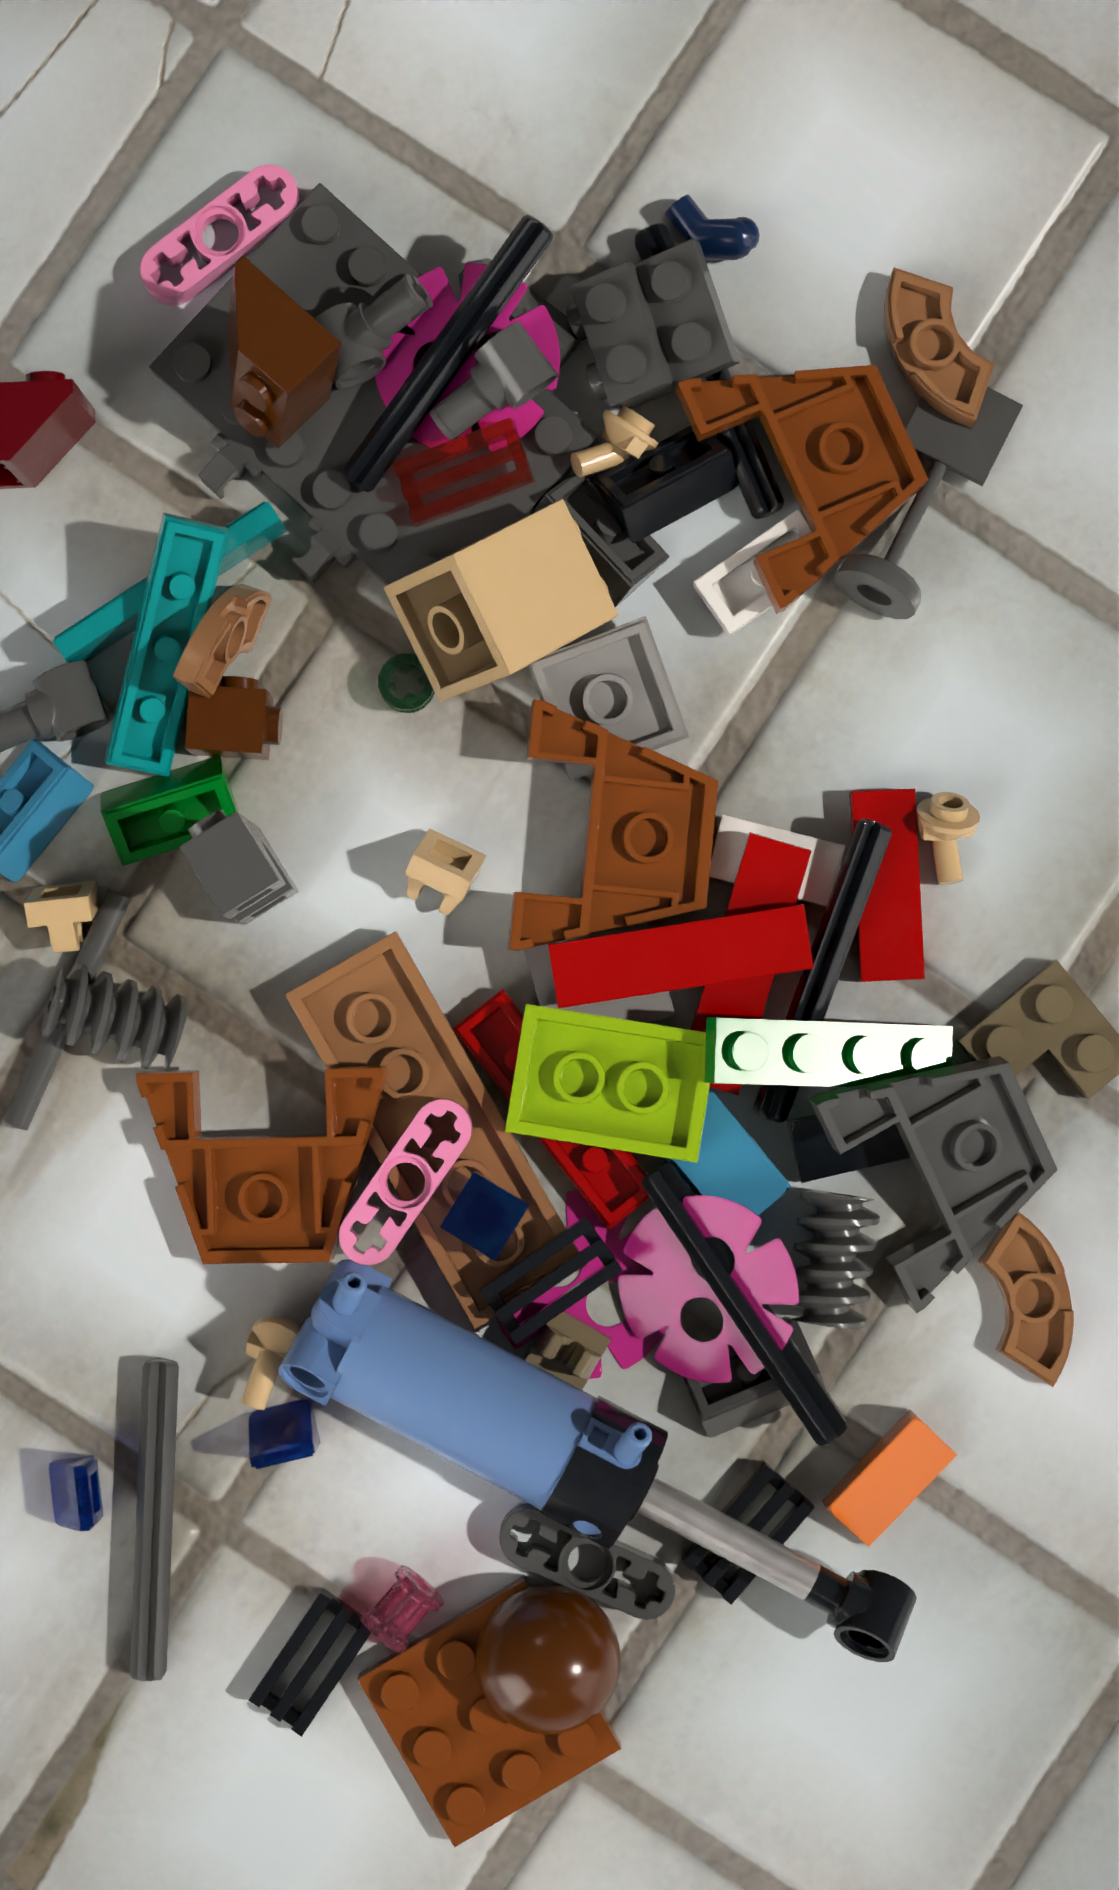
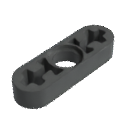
(624, 1596)

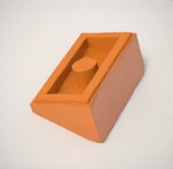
(888, 1478)

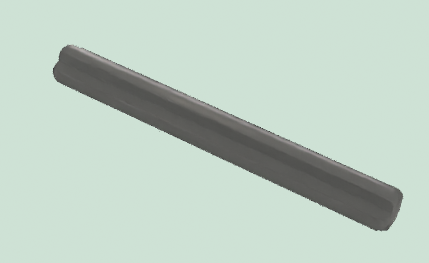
(154, 1519)

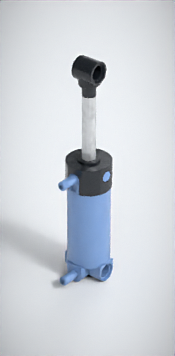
(547, 1442)

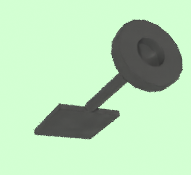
(970, 452)

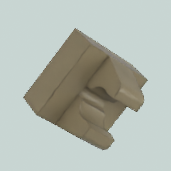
(568, 1349)

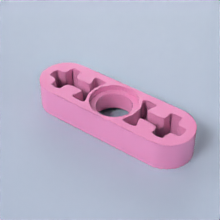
(172, 247)
(392, 1230)

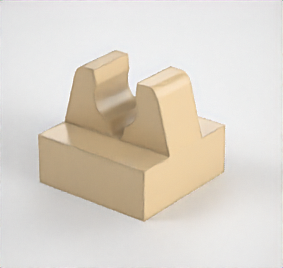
(444, 867)
(63, 912)

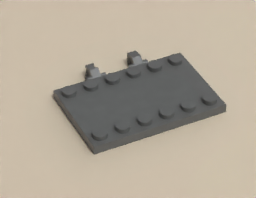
(323, 260)

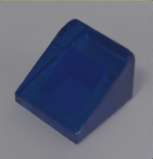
(282, 1434)
(76, 1492)

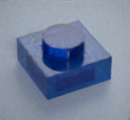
(484, 1215)

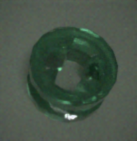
(410, 703)

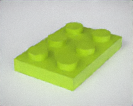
(610, 1083)

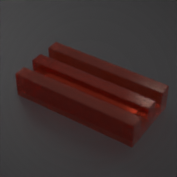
(458, 447)

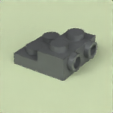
(651, 326)

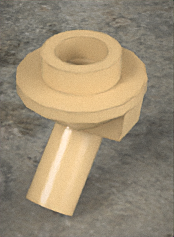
(626, 436)
(942, 822)
(267, 1344)

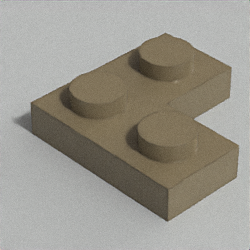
(1053, 1018)

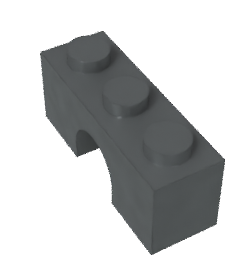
(237, 866)

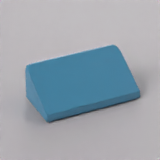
(35, 804)
(731, 1163)

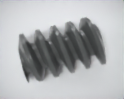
(115, 1016)
(834, 1259)

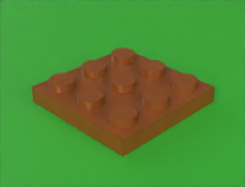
(453, 1740)

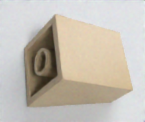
(502, 602)

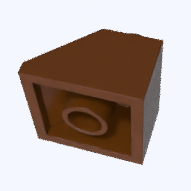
(277, 357)

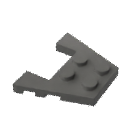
(969, 1145)

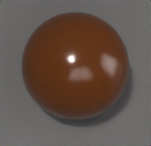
(548, 1659)

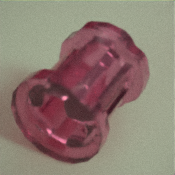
(401, 1609)

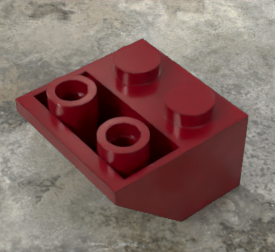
(39, 426)

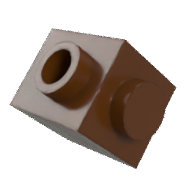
(233, 721)

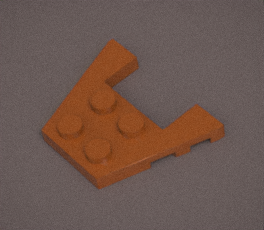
(838, 451)
(642, 840)
(265, 1192)

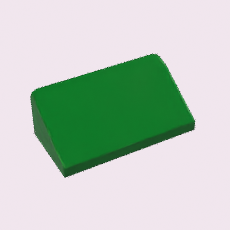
(159, 810)

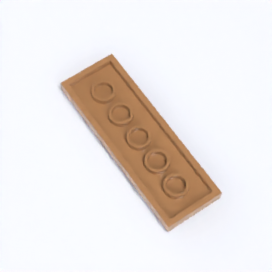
(384, 1014)

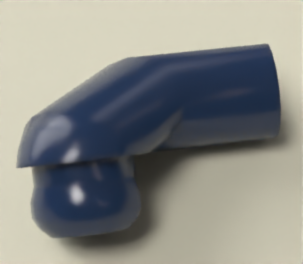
(718, 237)

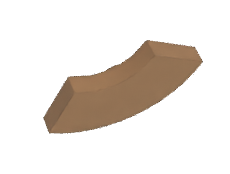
(930, 348)
(220, 636)
(1035, 1297)

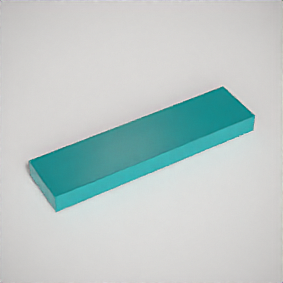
(172, 606)
(120, 615)

